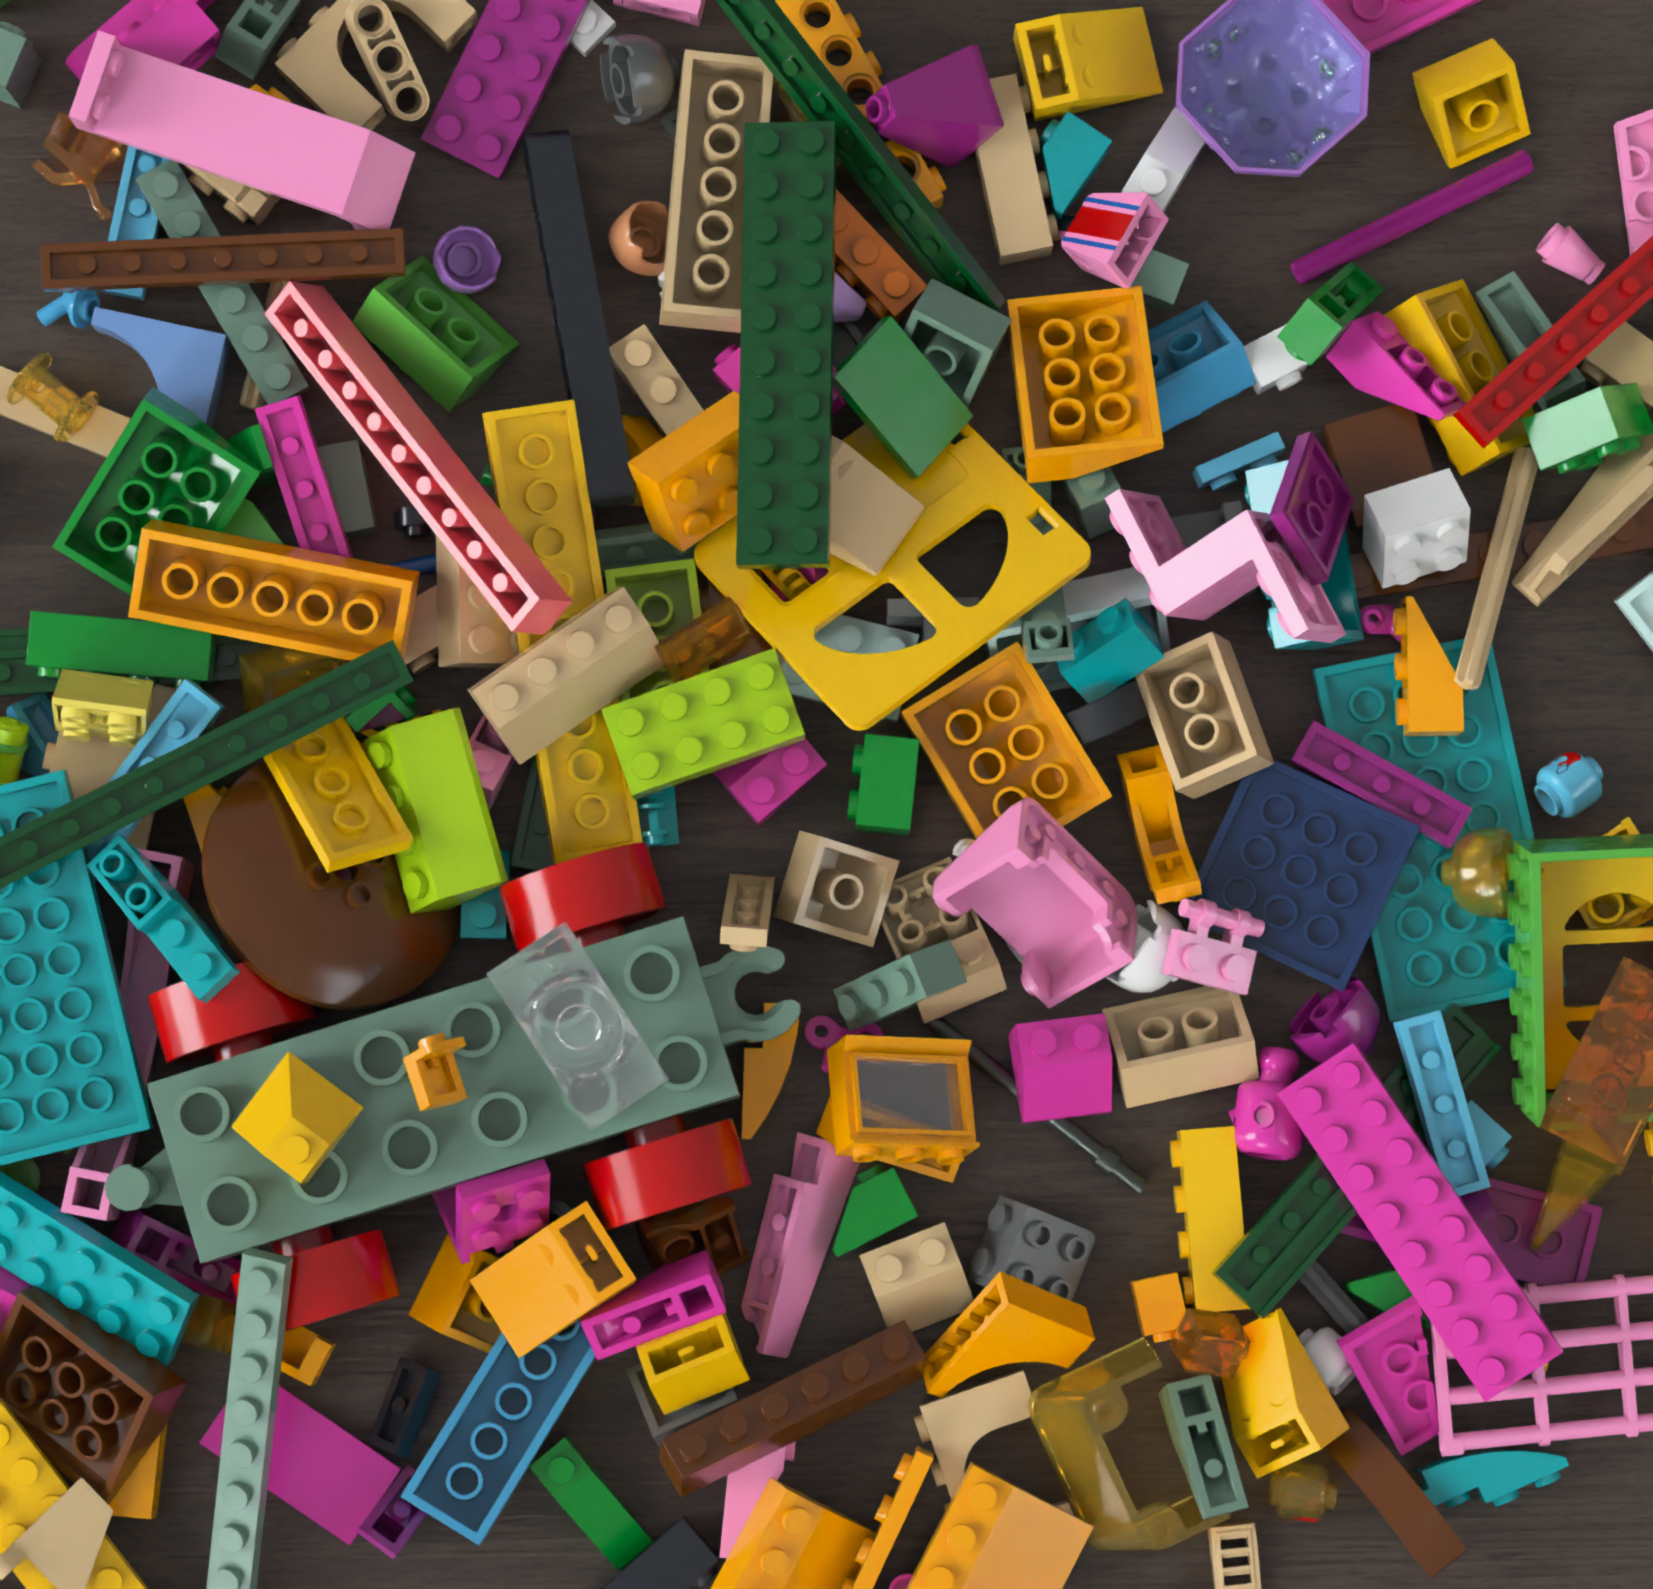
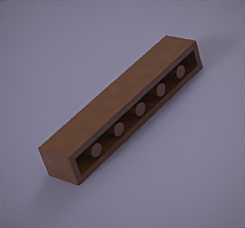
(792, 1408)

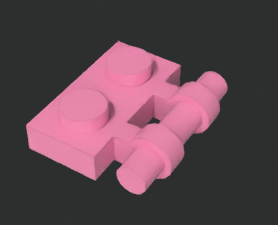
(1211, 961)

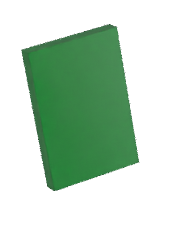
(900, 397)

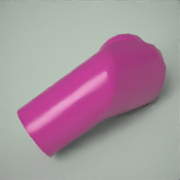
(1378, 620)

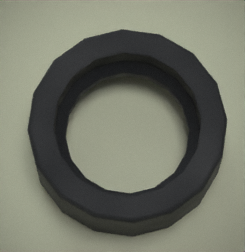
(1107, 713)

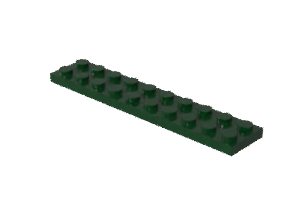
(786, 345)

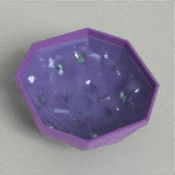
(1272, 84)

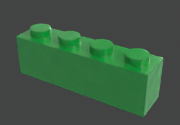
(119, 648)

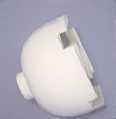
(1151, 946)

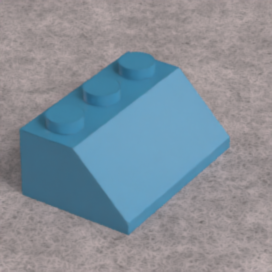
(1196, 364)

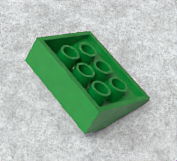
(162, 470)

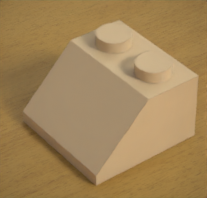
(836, 888)
(918, 1278)

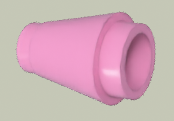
(1570, 254)

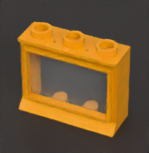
(901, 1098)

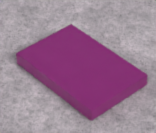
(1312, 508)

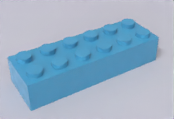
(498, 1431)

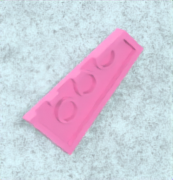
(1635, 165)

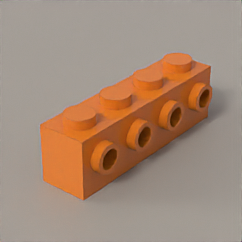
(873, 265)

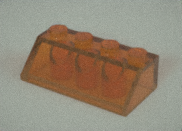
(1610, 1077)

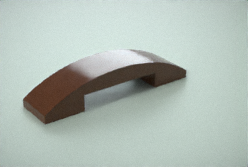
(1395, 1496)

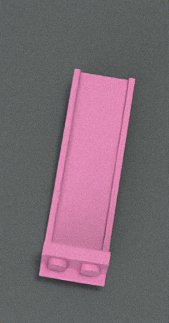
(240, 134)

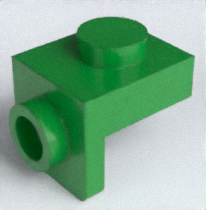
(402, 699)

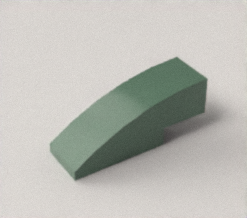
(1518, 324)

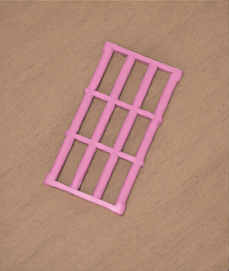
(1540, 1387)

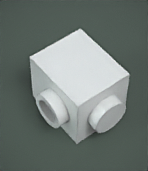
(1273, 363)

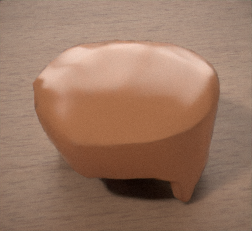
(640, 237)

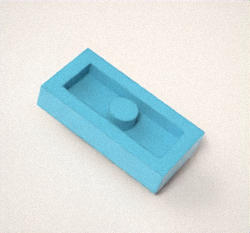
(1222, 470)

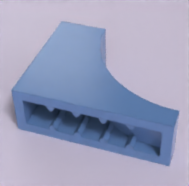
(183, 359)

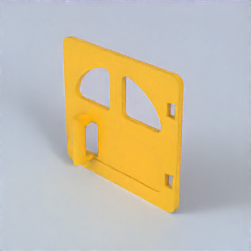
(953, 491)

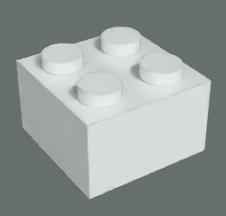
(1416, 528)

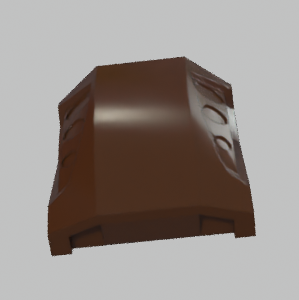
(692, 1230)

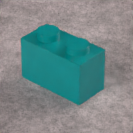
(1111, 651)

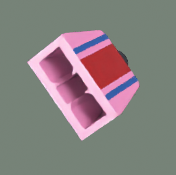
(1112, 234)

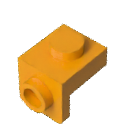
(435, 1072)

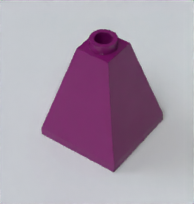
(939, 108)

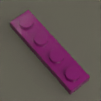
(1380, 783)

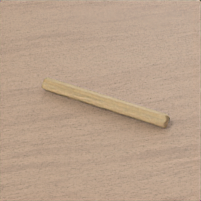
(1496, 569)

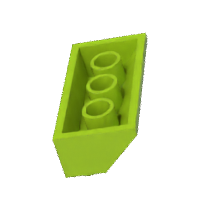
(441, 800)

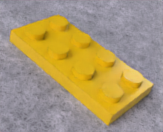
(338, 798)

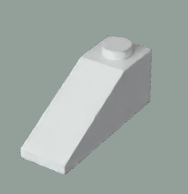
(1166, 160)

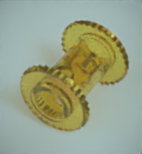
(55, 399)

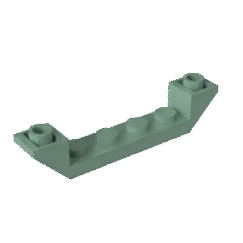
(1045, 627)

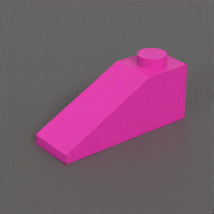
(656, 1306)

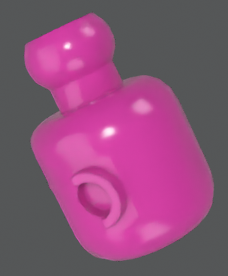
(1260, 1117)

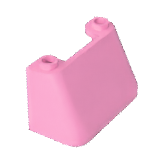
(1044, 901)

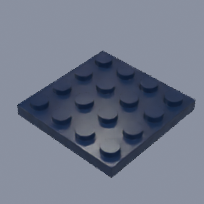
(1307, 867)

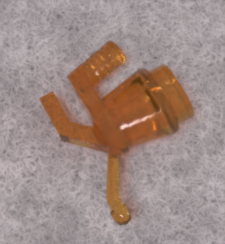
(85, 159)

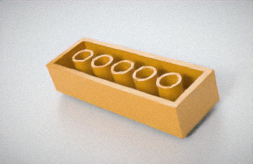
(270, 592)

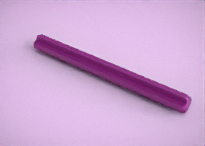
(1412, 217)

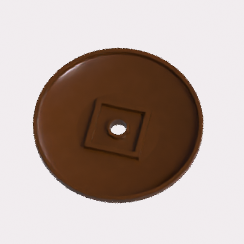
(306, 927)

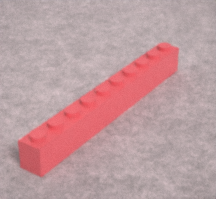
(418, 458)

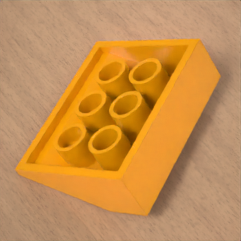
(1083, 381)
(1004, 740)
(1000, 1539)
(793, 1545)

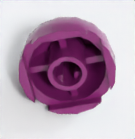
(1336, 1021)

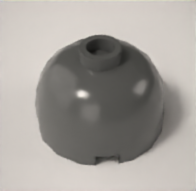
(637, 76)

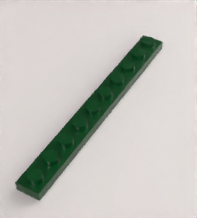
(861, 149)
(201, 762)

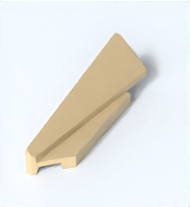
(1595, 514)

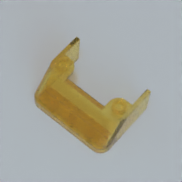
(1070, 1423)

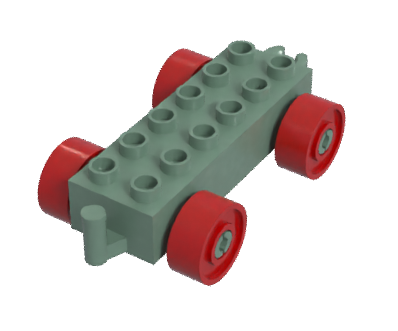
(512, 1105)

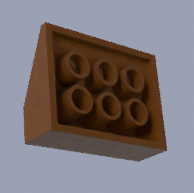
(82, 1391)

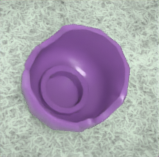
(466, 259)

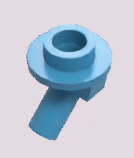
(77, 305)

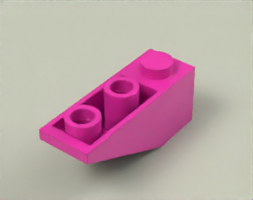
(1387, 366)

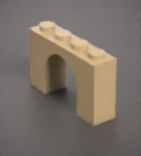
(315, 59)
(966, 1416)

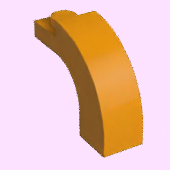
(1157, 825)

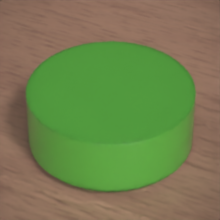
(25, 1172)

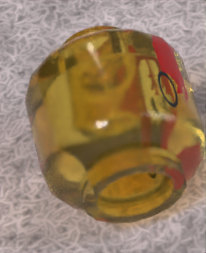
(1302, 1491)

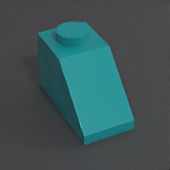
(1070, 159)
(485, 915)

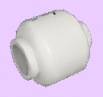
(1327, 1358)

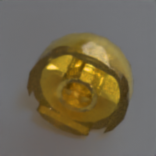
(1480, 872)

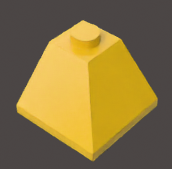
(297, 1118)

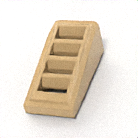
(1234, 1531)

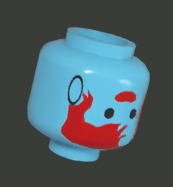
(1569, 784)

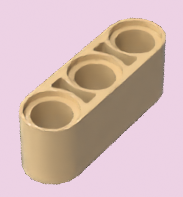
(404, 72)

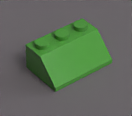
(434, 334)

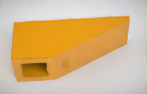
(1430, 696)

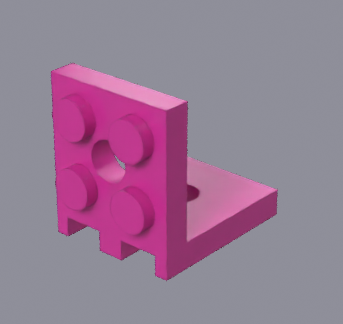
(496, 1208)

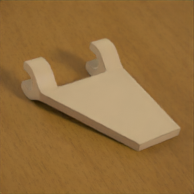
(64, 1538)

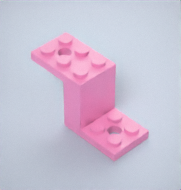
(1220, 567)

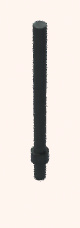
(1106, 1158)

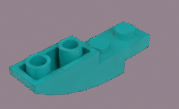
(165, 918)
(1490, 1472)

